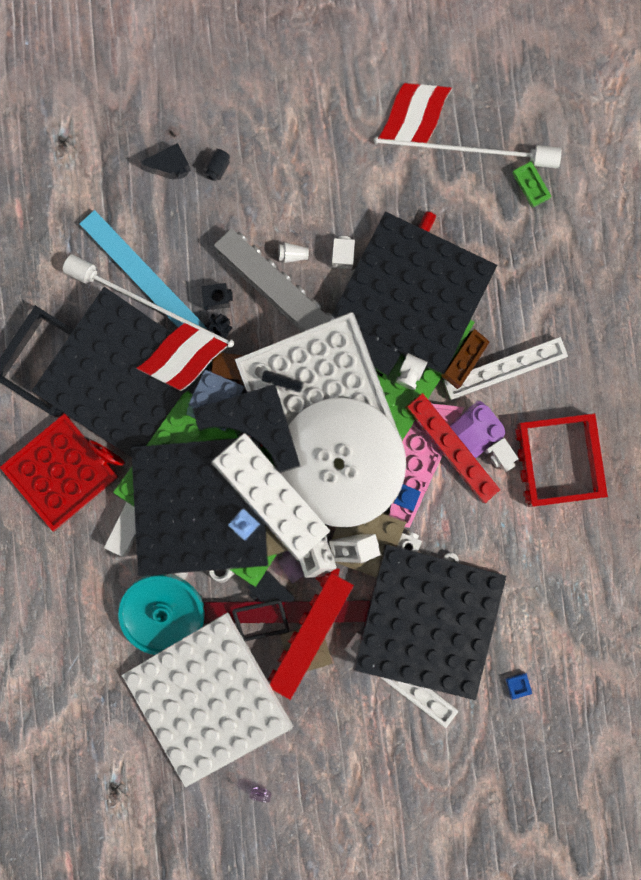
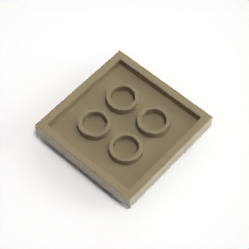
(387, 531)

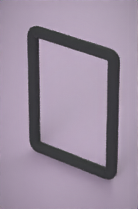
(234, 612)

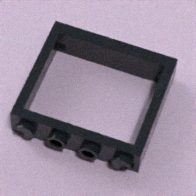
(16, 347)

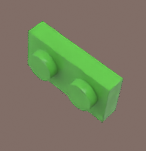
(531, 184)

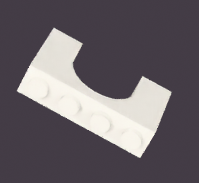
(125, 534)

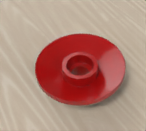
(104, 455)

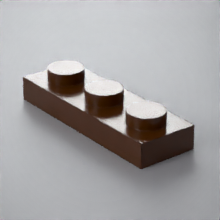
(465, 358)

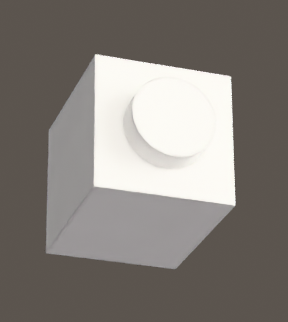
(343, 252)

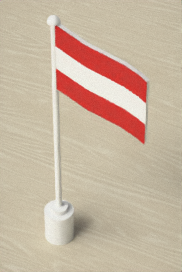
(417, 115)
(181, 354)

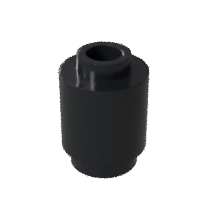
(216, 165)

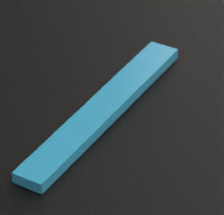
(137, 269)

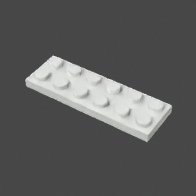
(271, 496)

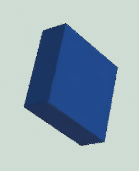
(518, 686)

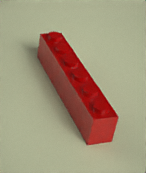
(310, 636)

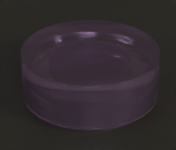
(260, 795)

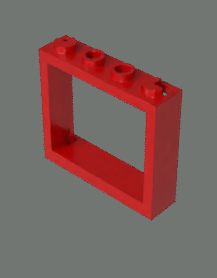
(594, 455)

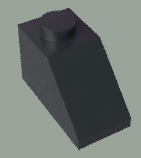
(168, 163)
(270, 589)

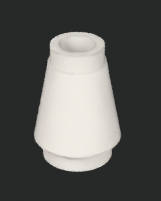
(291, 253)

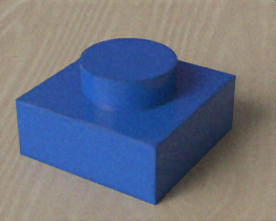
(407, 497)

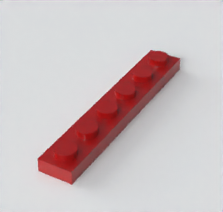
(452, 448)

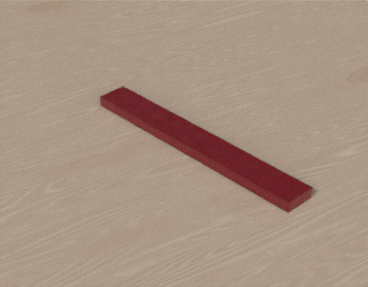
(350, 612)

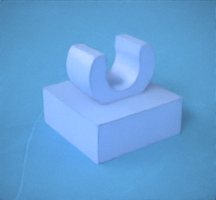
(244, 524)

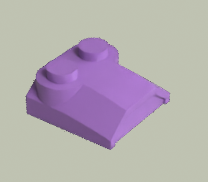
(478, 428)

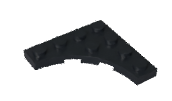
(258, 416)

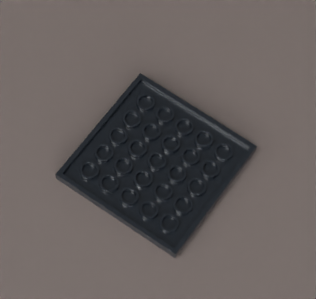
(415, 291)
(98, 377)
(187, 510)
(429, 622)

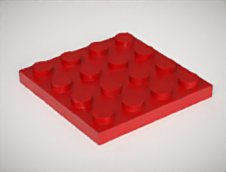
(58, 472)

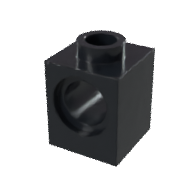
(208, 292)

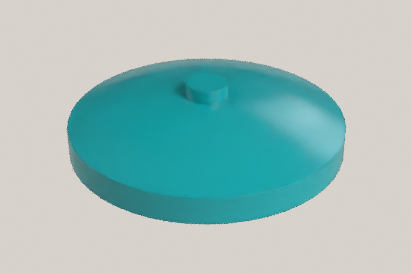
(160, 612)

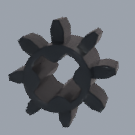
(219, 325)

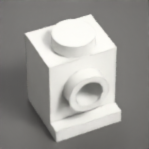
(502, 455)
(411, 538)

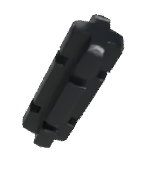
(282, 381)

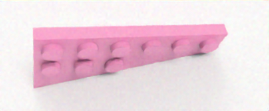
(422, 460)

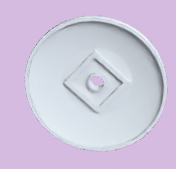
(371, 456)

